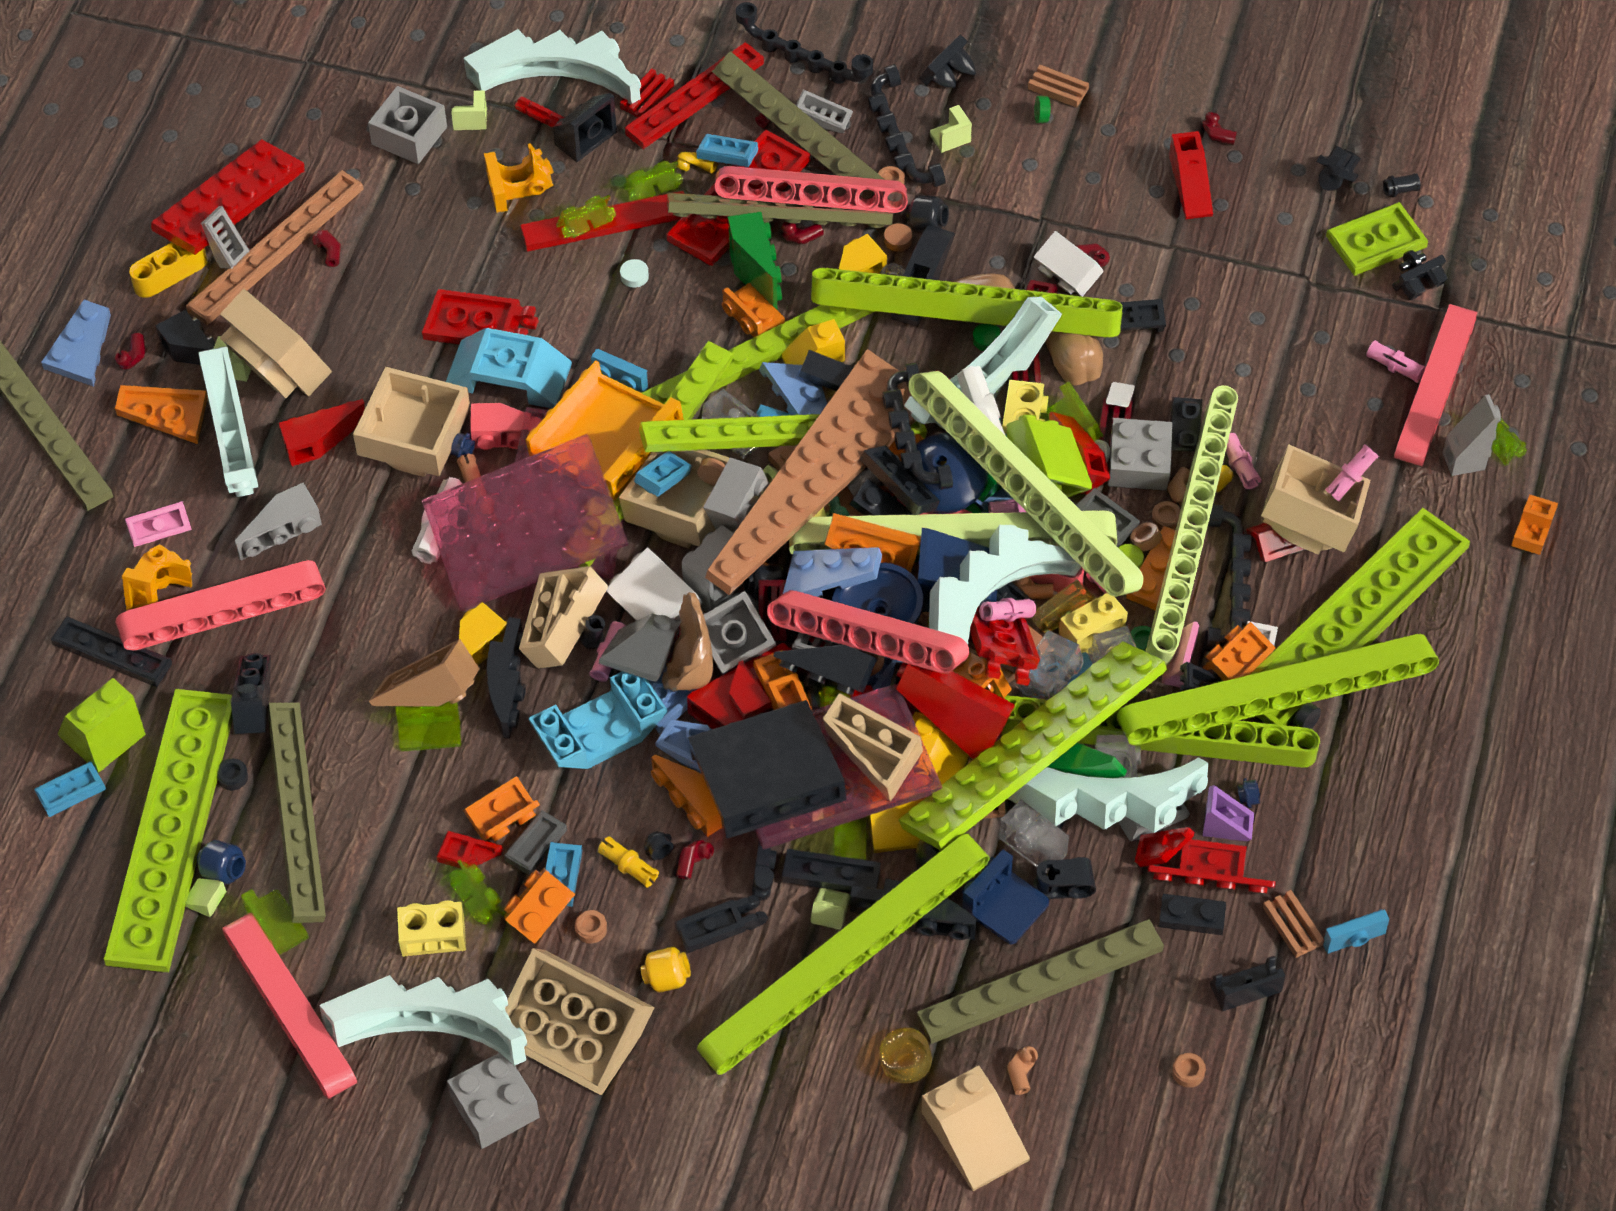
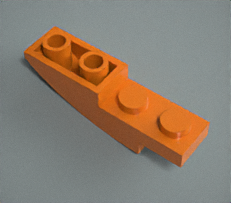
(778, 682)

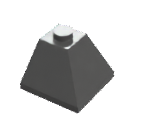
(643, 647)

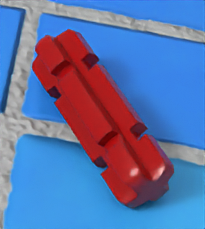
(537, 111)

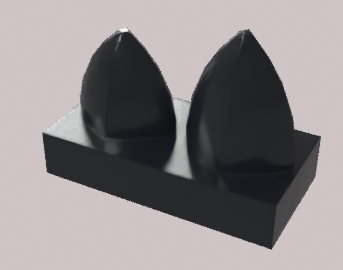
(955, 57)

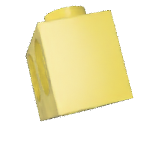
(1024, 399)
(1091, 619)
(431, 936)

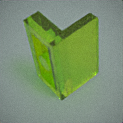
(1074, 407)
(428, 727)
(851, 839)
(275, 919)

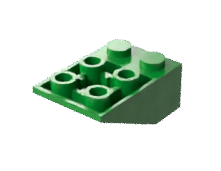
(754, 255)

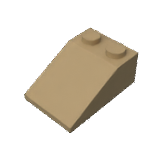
(974, 1128)

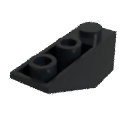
(838, 663)
(251, 694)

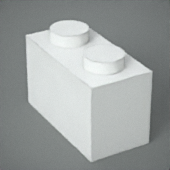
(1068, 264)

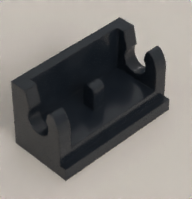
(1143, 315)
(1248, 985)

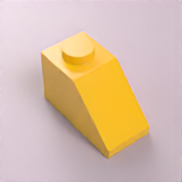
(863, 256)
(821, 338)
(479, 628)

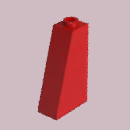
(712, 702)
(956, 706)

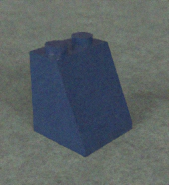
(942, 557)

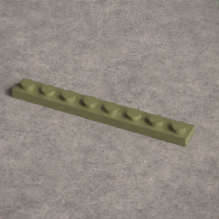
(792, 120)
(712, 206)
(51, 434)
(296, 813)
(1039, 981)

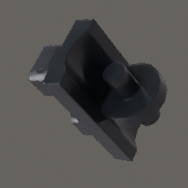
(1339, 165)
(1410, 280)
(1185, 423)

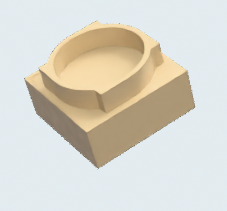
(271, 347)
(411, 422)
(1304, 510)
(677, 512)

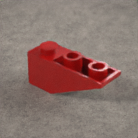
(1191, 174)
(317, 433)
(1091, 453)

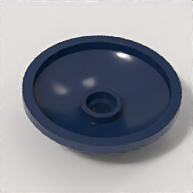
(967, 474)
(893, 593)

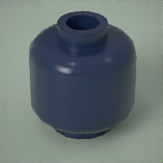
(221, 861)

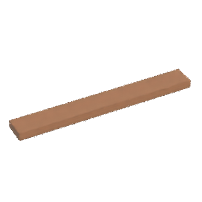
(275, 247)

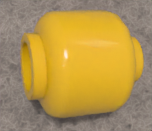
(666, 969)

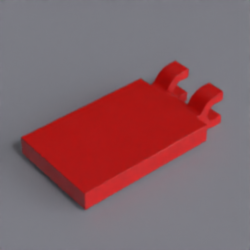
(461, 314)
(1005, 644)

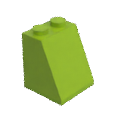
(1052, 452)
(103, 725)

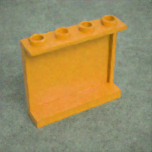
(611, 419)

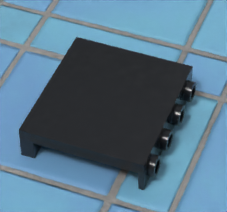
(768, 768)

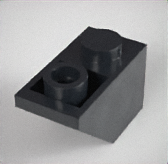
(184, 338)

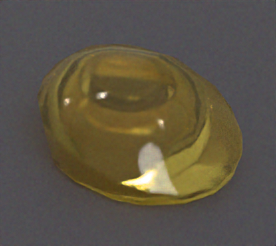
(905, 1055)

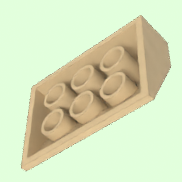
(575, 1020)

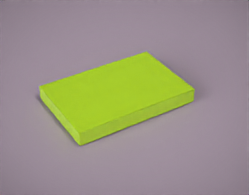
(1376, 238)

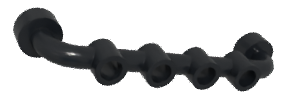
(860, 67)
(895, 140)
(905, 437)
(1238, 569)

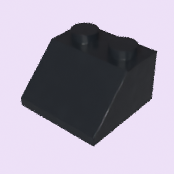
(586, 127)

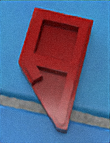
(747, 693)
(1161, 846)
(467, 849)

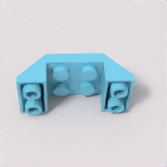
(511, 362)
(601, 725)

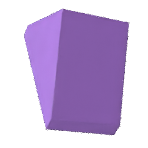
(1226, 817)

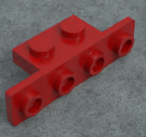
(1212, 862)

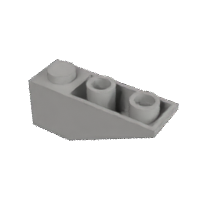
(1471, 439)
(281, 519)

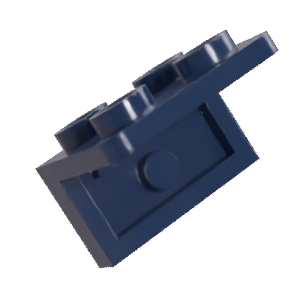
(1003, 899)

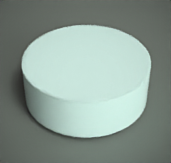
(634, 273)

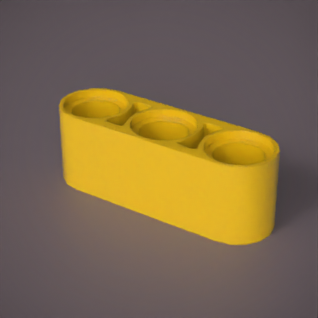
(164, 269)

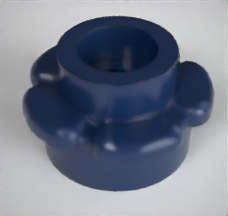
(462, 445)
(1249, 792)

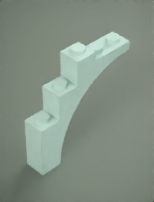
(555, 55)
(1008, 352)
(228, 421)
(1009, 559)
(1104, 801)
(432, 1006)

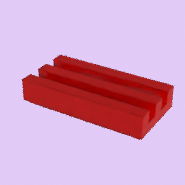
(648, 85)

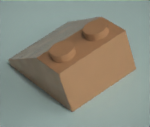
(430, 680)

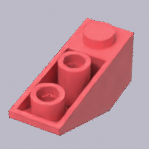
(497, 425)

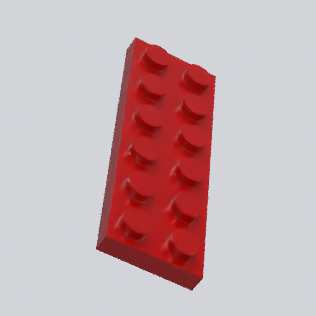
(236, 187)
(709, 237)

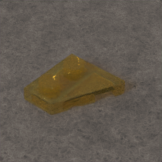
(1066, 601)

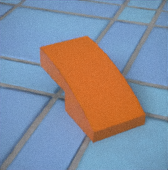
(1534, 524)

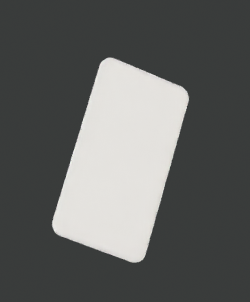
(1120, 394)

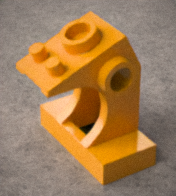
(533, 169)
(153, 572)

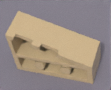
(559, 614)
(873, 743)

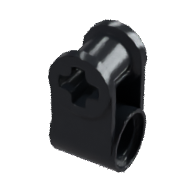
(1067, 878)

